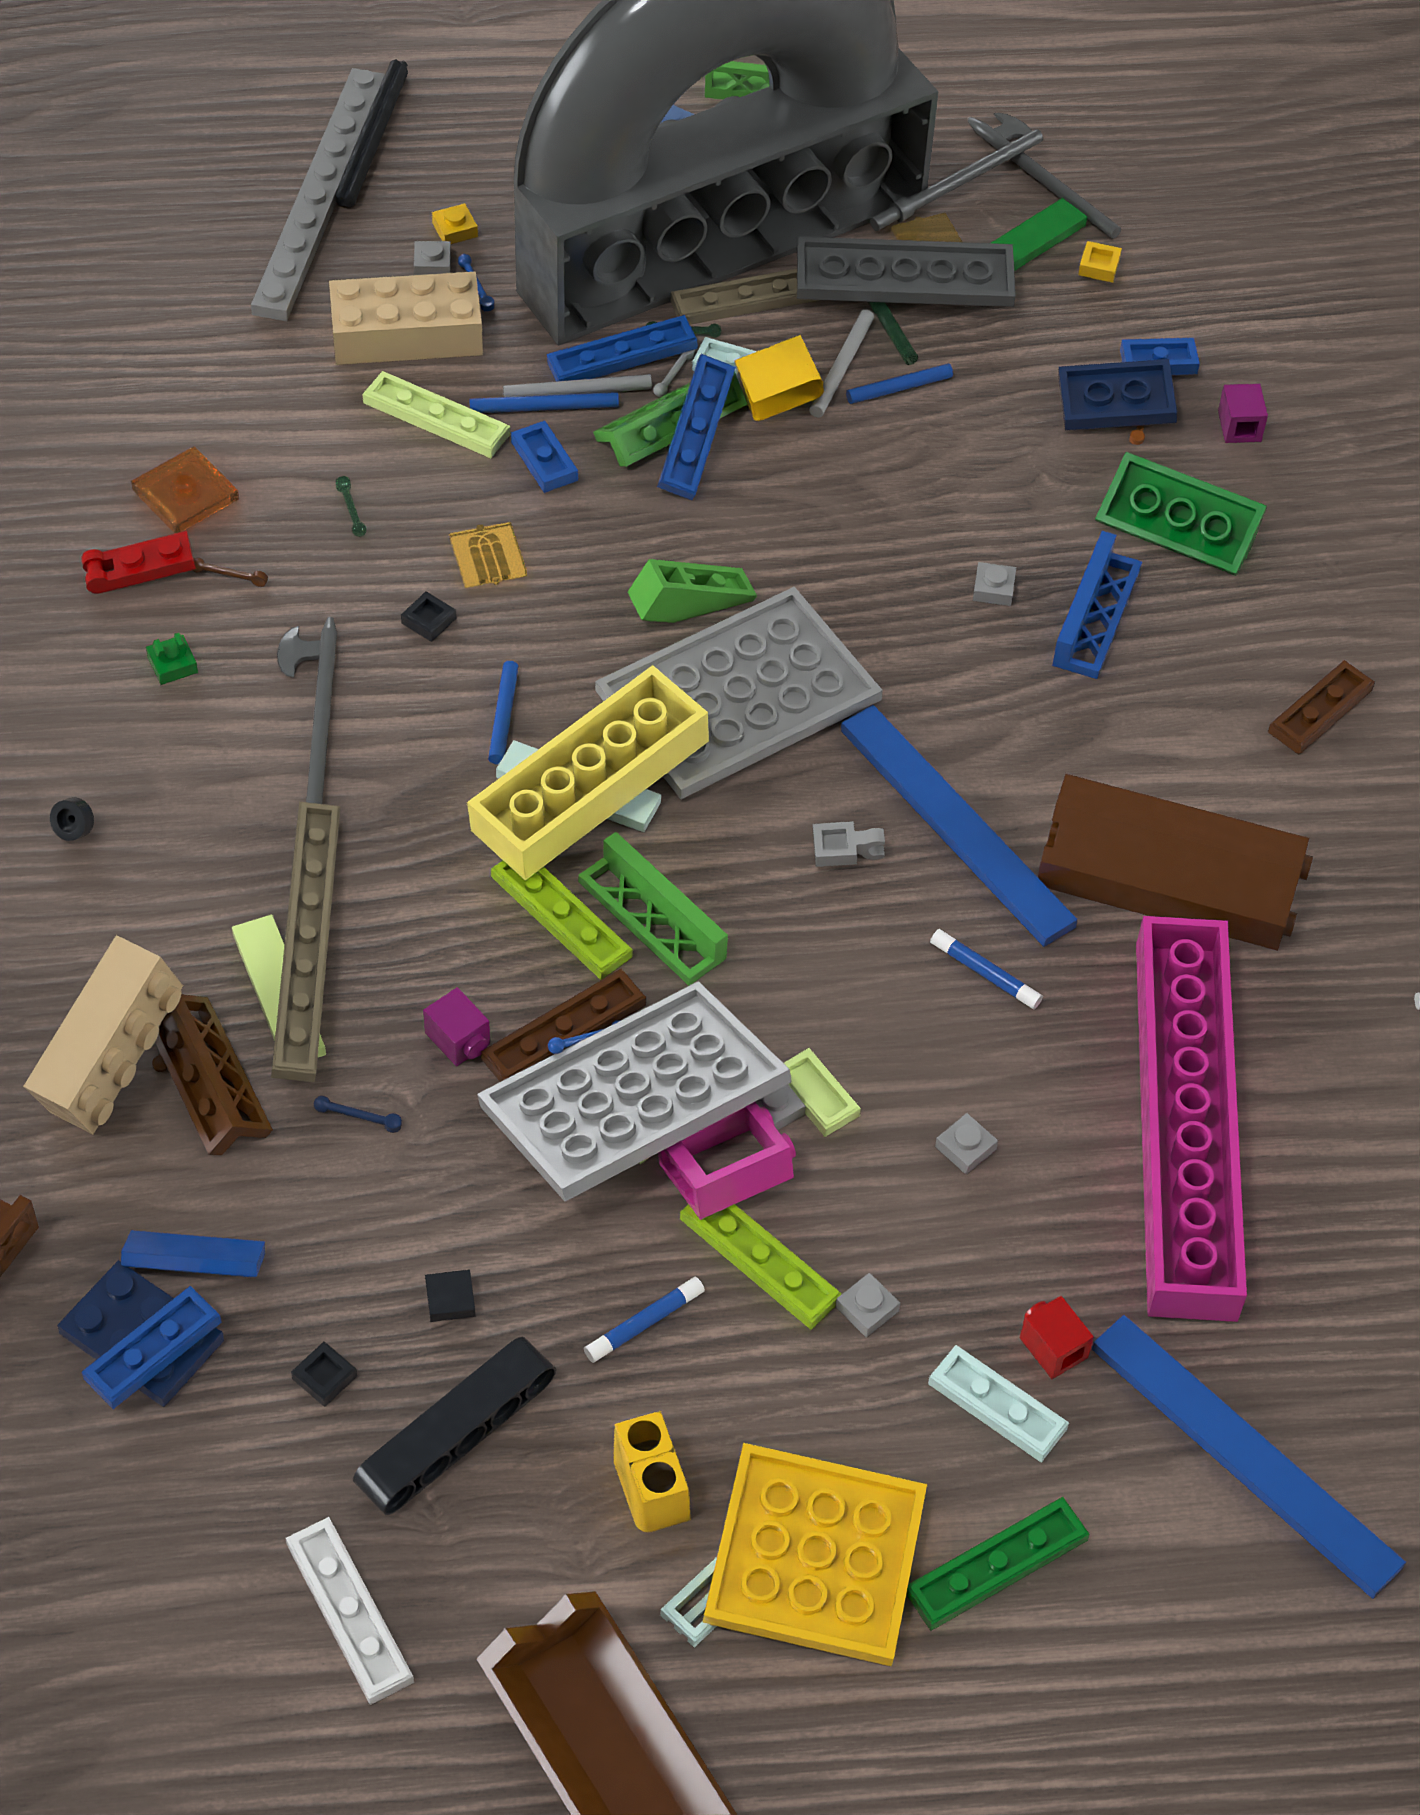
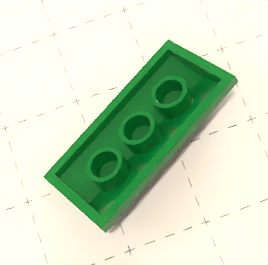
(1181, 513)

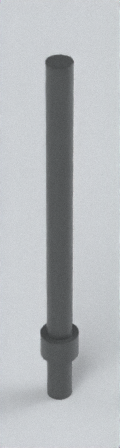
(905, 207)

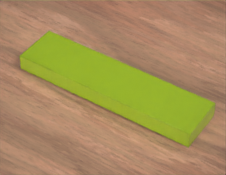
(566, 918)
(766, 1262)

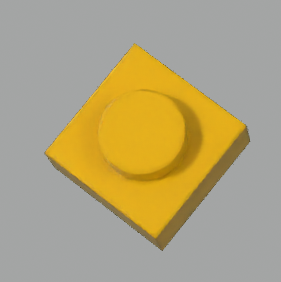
(455, 224)
(1099, 261)

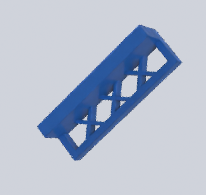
(1085, 601)

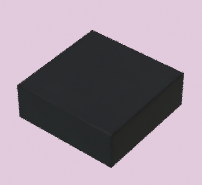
(428, 616)
(450, 1295)
(324, 1374)

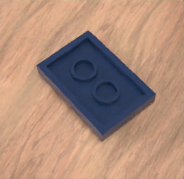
(1117, 394)
(117, 1308)

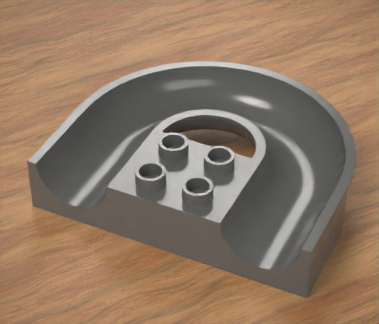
(641, 207)

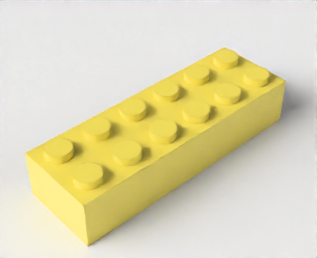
(588, 772)

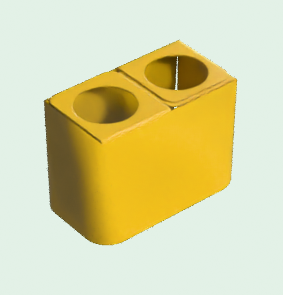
(778, 378)
(649, 1509)

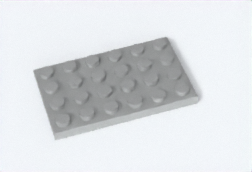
(763, 682)
(633, 1090)

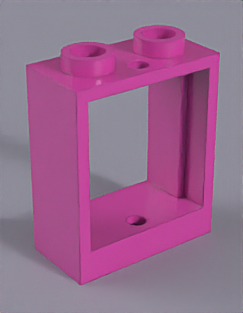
(738, 1180)

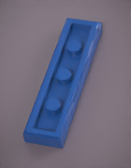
(623, 350)
(696, 427)

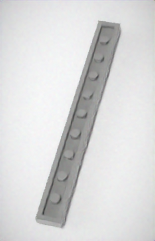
(316, 199)

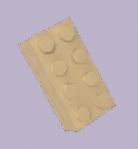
(406, 318)
(105, 1035)

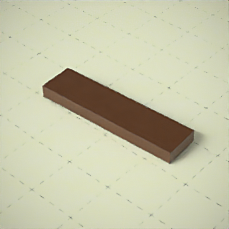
(584, 1013)

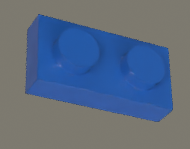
(1179, 351)
(544, 456)

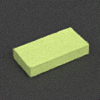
(823, 1096)

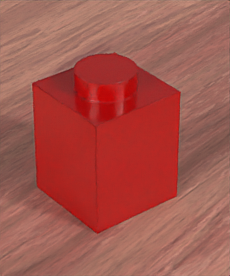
(1056, 1336)

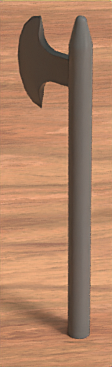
(1014, 128)
(291, 653)

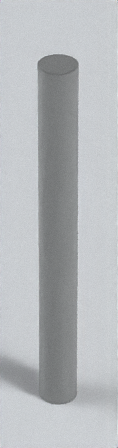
(842, 362)
(584, 386)

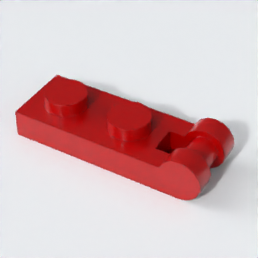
(137, 562)

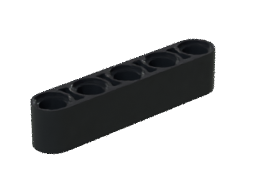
(454, 1425)

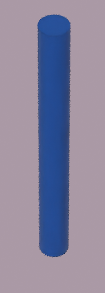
(545, 402)

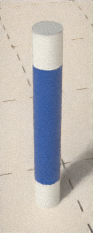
(986, 969)
(644, 1319)

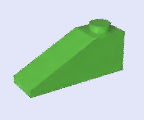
(687, 590)

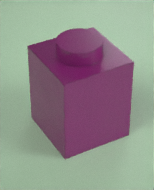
(1242, 413)
(457, 1027)

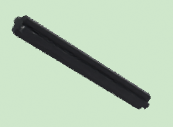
(371, 133)

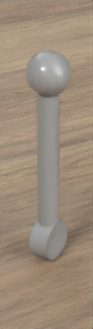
(661, 388)

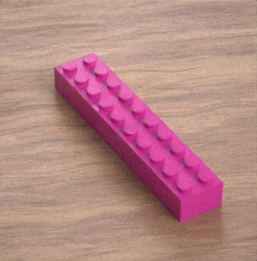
(1189, 1121)

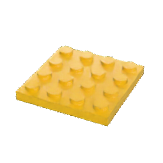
(816, 1554)

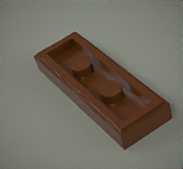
(1321, 707)

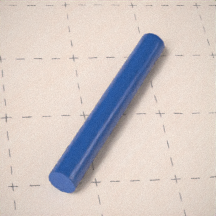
(899, 383)
(503, 712)

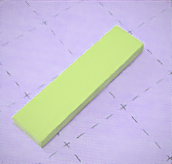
(436, 414)
(263, 958)

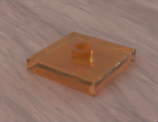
(185, 490)

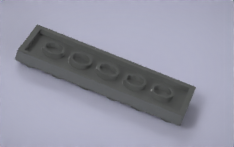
(905, 271)

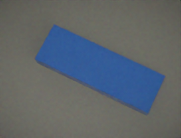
(193, 1253)
(151, 1347)

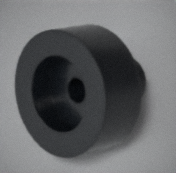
(71, 819)

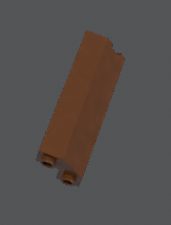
(1173, 860)
(598, 1716)

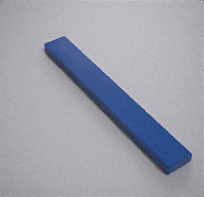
(959, 826)
(1249, 1457)

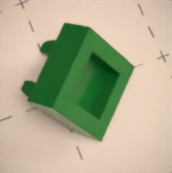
(171, 659)

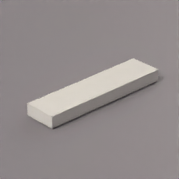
(349, 1611)

